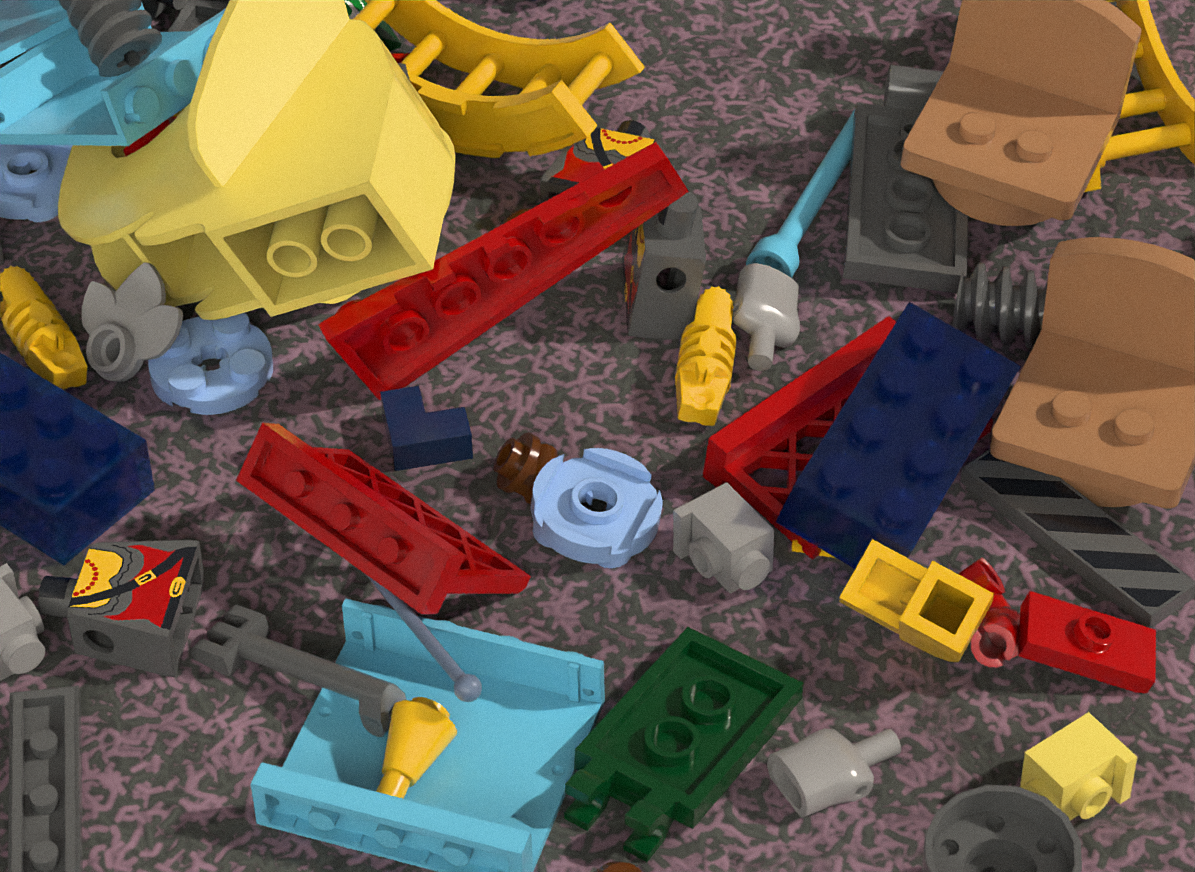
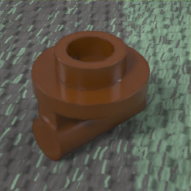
(520, 463)

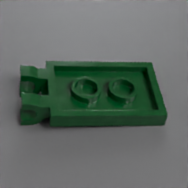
(679, 738)

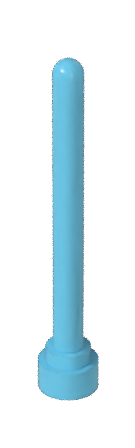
(781, 249)

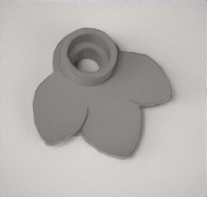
(128, 323)

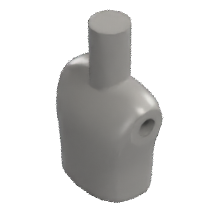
(767, 311)
(829, 768)

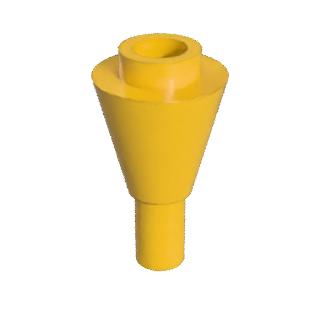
(415, 740)

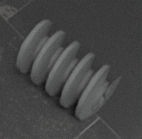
(113, 33)
(1000, 305)

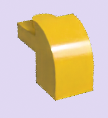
(922, 605)

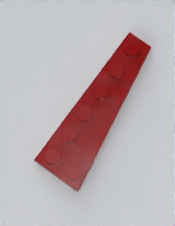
(435, 313)

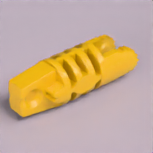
(40, 330)
(706, 359)

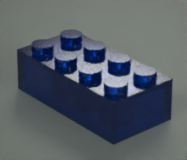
(898, 440)
(63, 465)

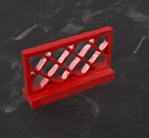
(785, 418)
(374, 522)

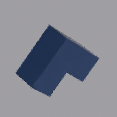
(422, 437)

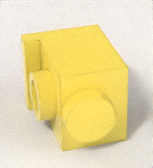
(1080, 768)

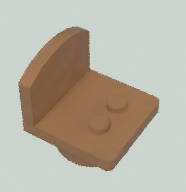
(1024, 107)
(1109, 376)

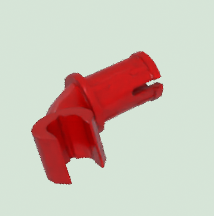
(999, 631)

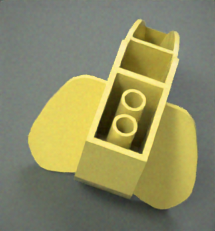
(281, 179)

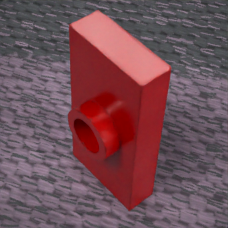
(1087, 643)

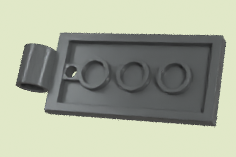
(896, 218)

